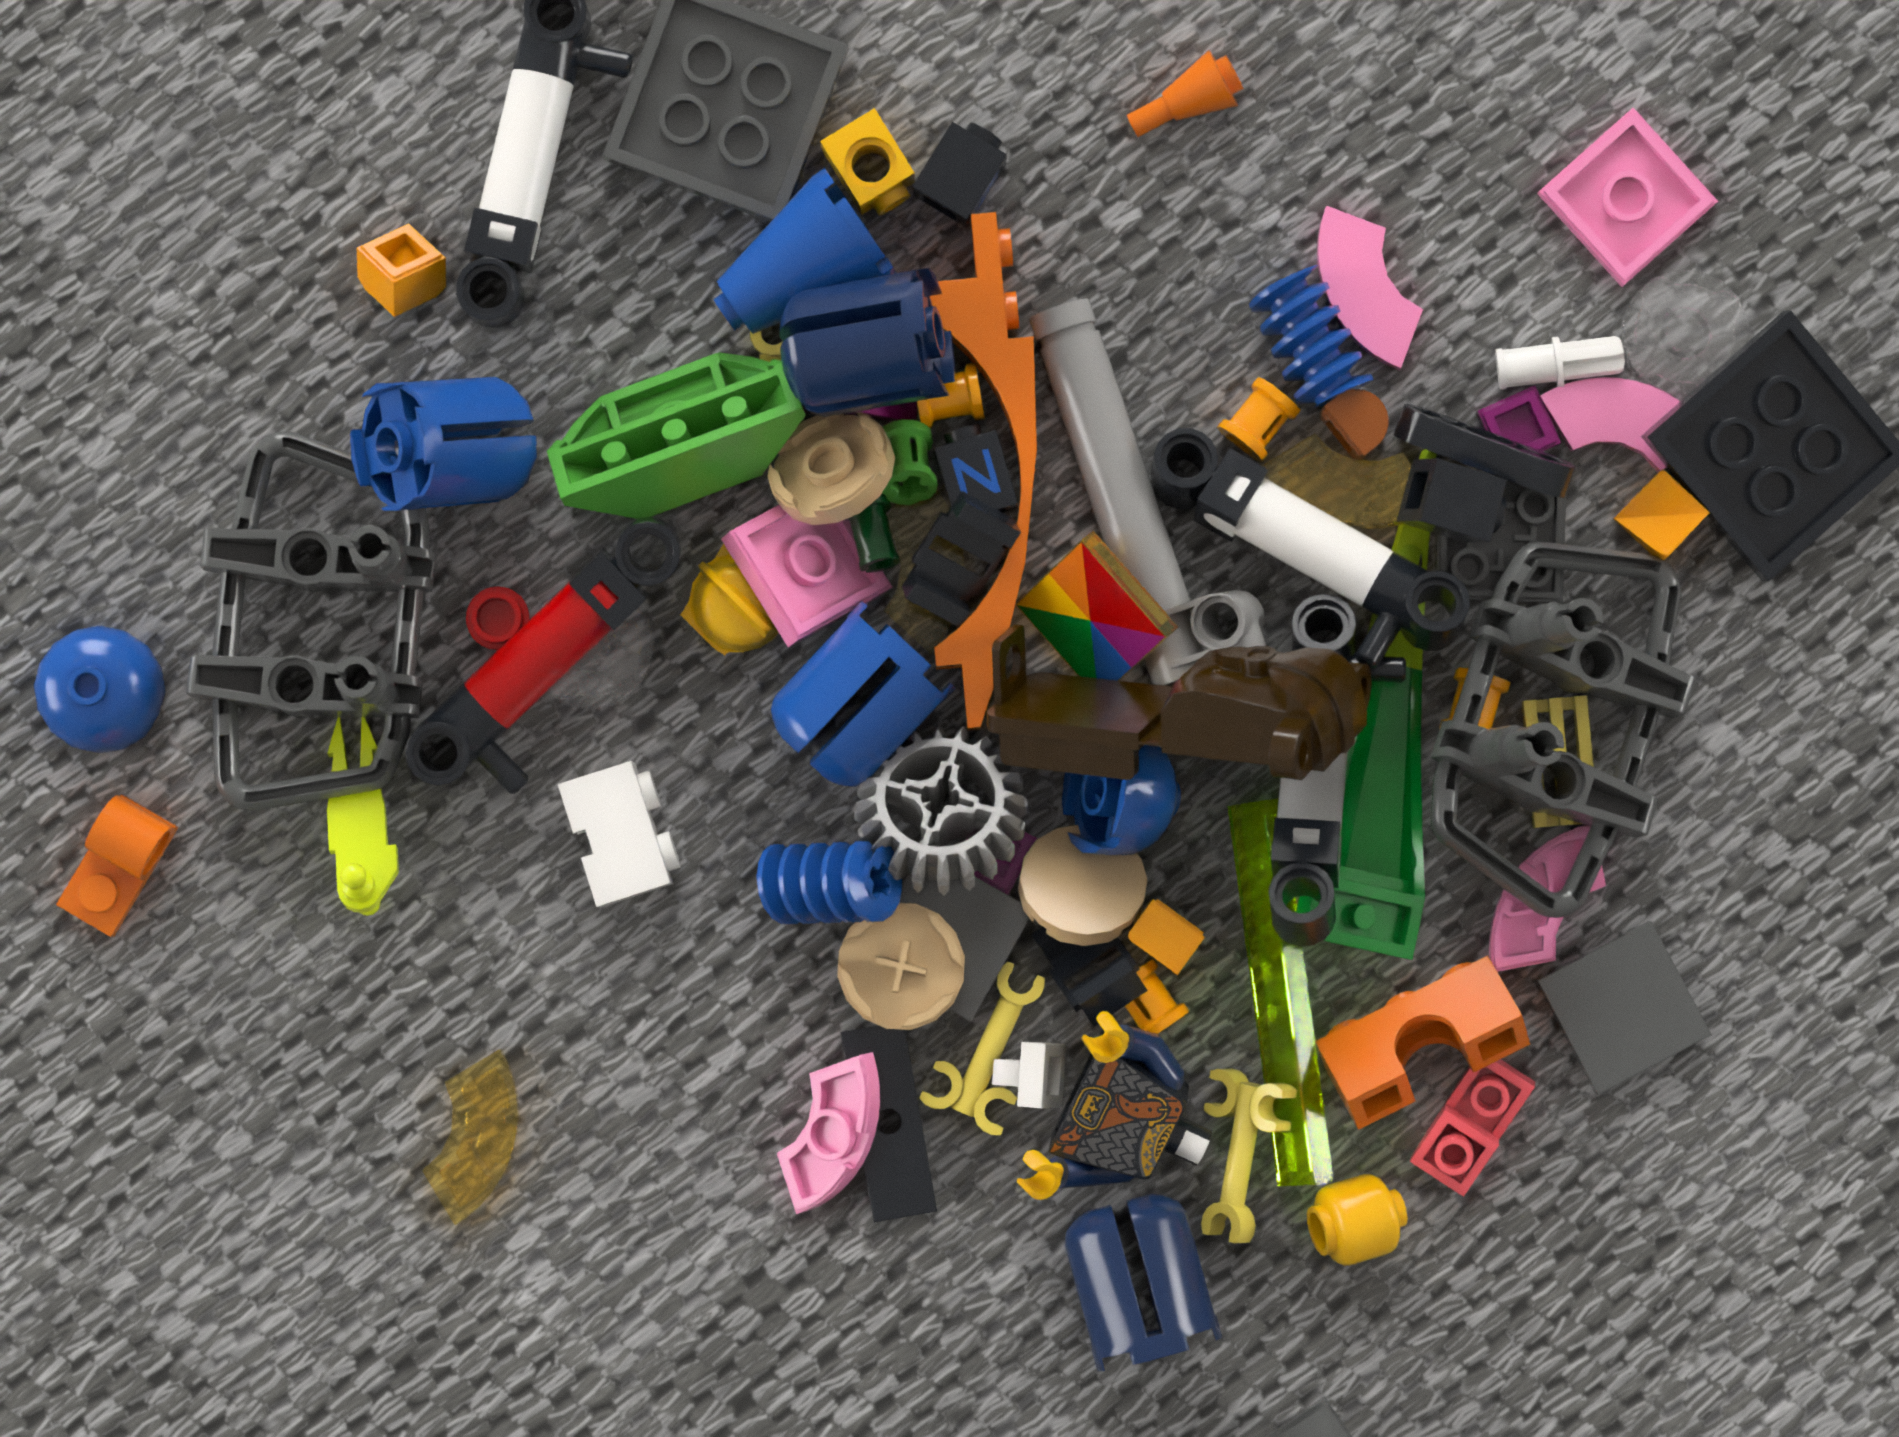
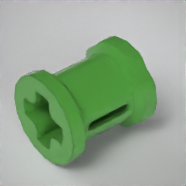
(910, 463)

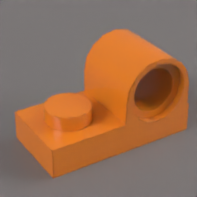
(119, 861)

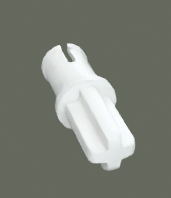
(1559, 361)

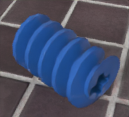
(1308, 339)
(827, 883)

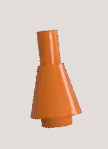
(1198, 91)

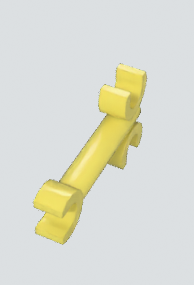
(970, 1093)
(1252, 1110)

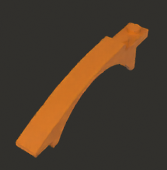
(978, 319)

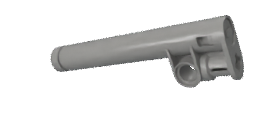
(1124, 494)

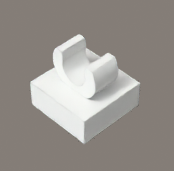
(1036, 1074)

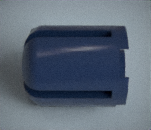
(866, 344)
(1171, 1271)

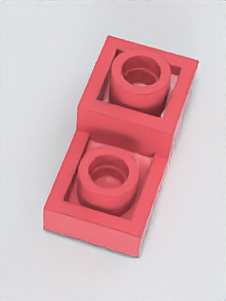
(1472, 1124)

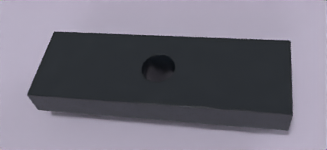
(897, 1161)

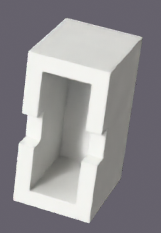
(625, 845)

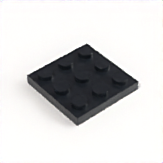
(1775, 445)

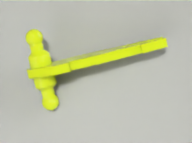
(359, 834)

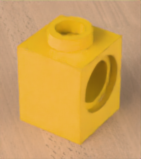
(862, 137)

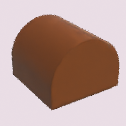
(1356, 421)

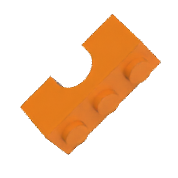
(1461, 1009)

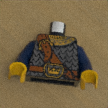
(1118, 1115)

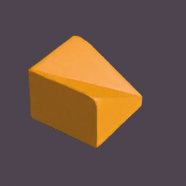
(401, 270)
(1661, 515)
(1165, 935)

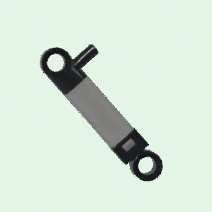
(1311, 809)

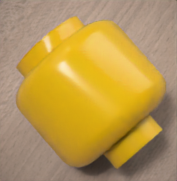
(1356, 1219)

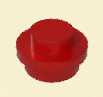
(496, 616)

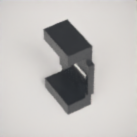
(943, 584)
(1104, 990)

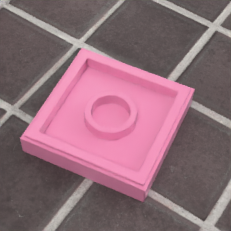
(1627, 197)
(802, 571)

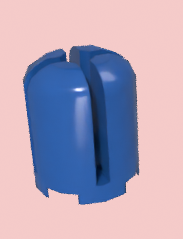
(434, 457)
(834, 677)

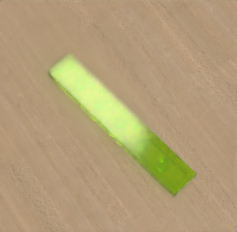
(1280, 1004)

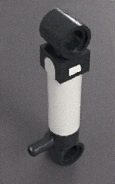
(508, 221)
(1244, 503)

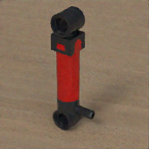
(538, 657)

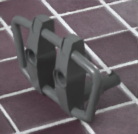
(349, 689)
(1513, 757)

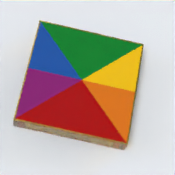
(1096, 612)

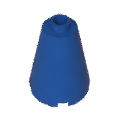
(806, 246)

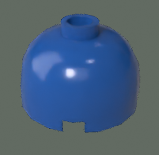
(99, 689)
(1122, 813)

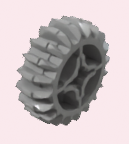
(986, 827)

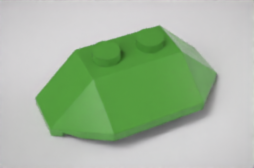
(676, 436)

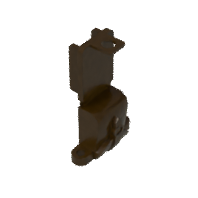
(1229, 706)

